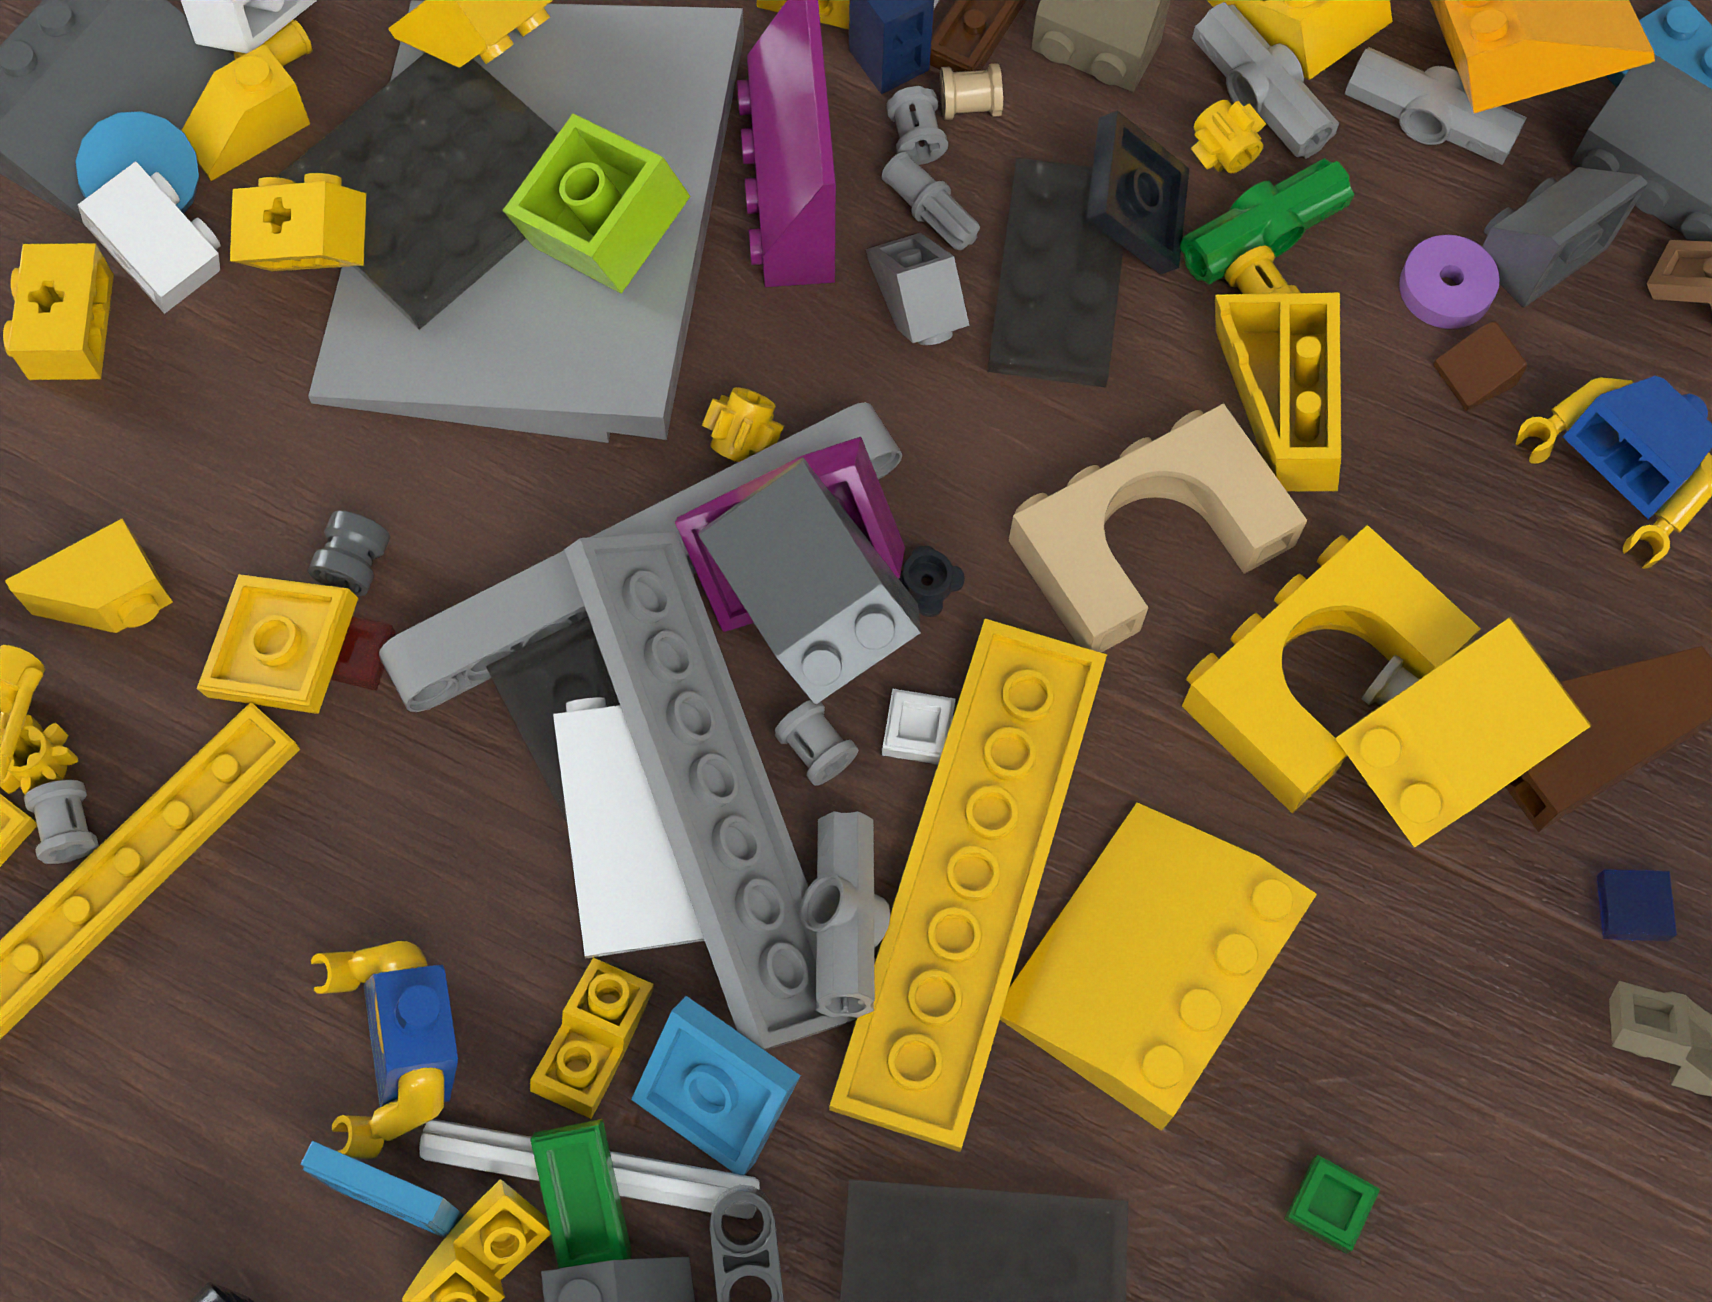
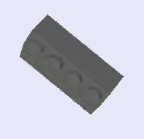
(81, 65)

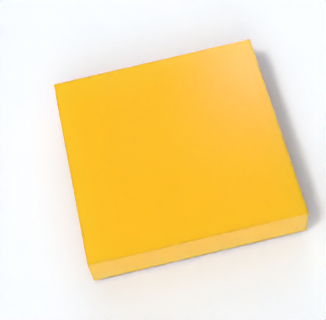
(278, 643)

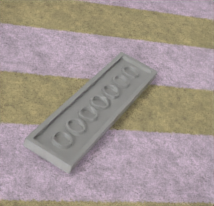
(705, 780)

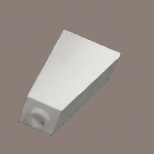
(619, 848)

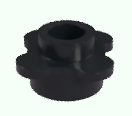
(945, 577)

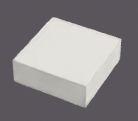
(917, 726)

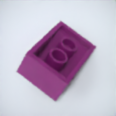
(849, 478)

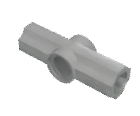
(1266, 79)
(1433, 105)
(845, 915)

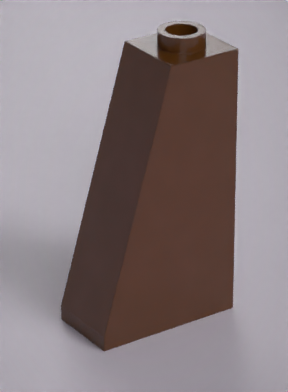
(1633, 719)

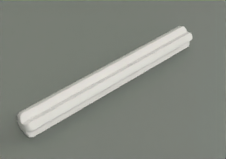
(635, 1175)

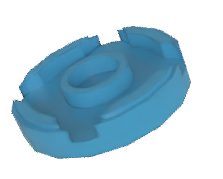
(141, 138)

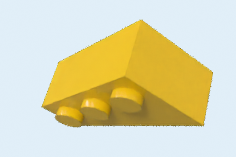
(1288, 380)

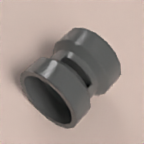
(349, 553)

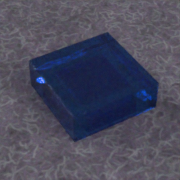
(1636, 905)

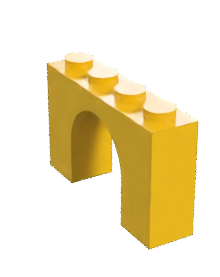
(1356, 590)

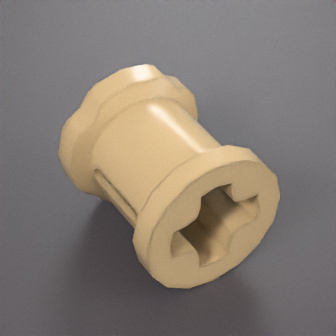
(971, 91)

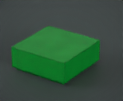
(1332, 1204)

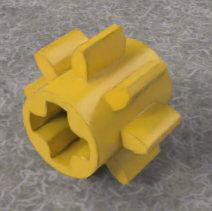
(1228, 136)
(742, 424)
(41, 767)

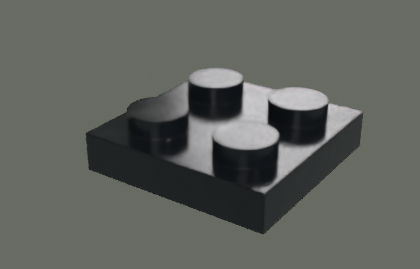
(1138, 193)

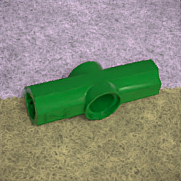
(1267, 217)

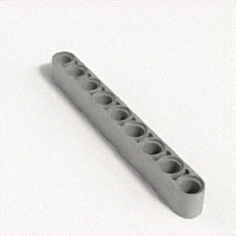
(457, 644)

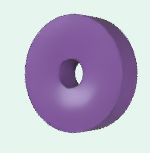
(1454, 259)

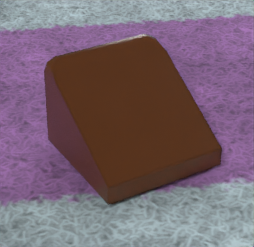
(1481, 366)

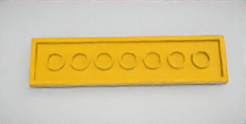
(969, 886)

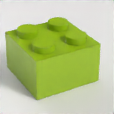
(597, 202)

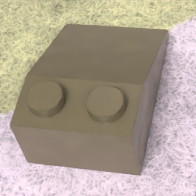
(1101, 36)

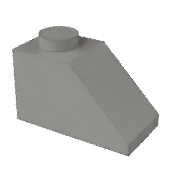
(919, 288)

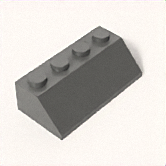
(1663, 131)

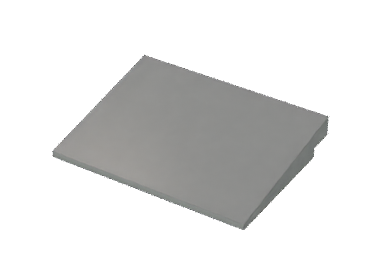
(533, 336)

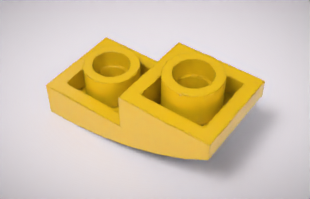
(592, 1038)
(481, 1250)

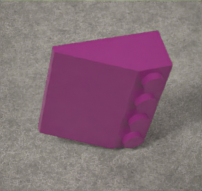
(790, 150)

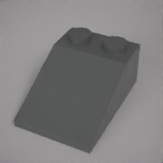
(811, 581)

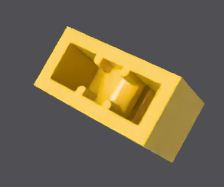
(298, 224)
(59, 311)

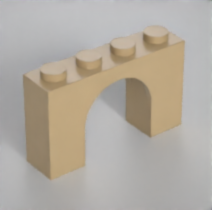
(1199, 463)

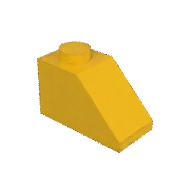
(244, 112)
(94, 583)

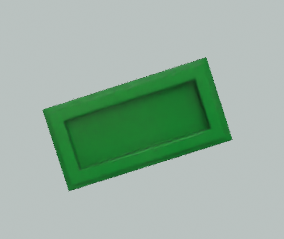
(581, 1194)

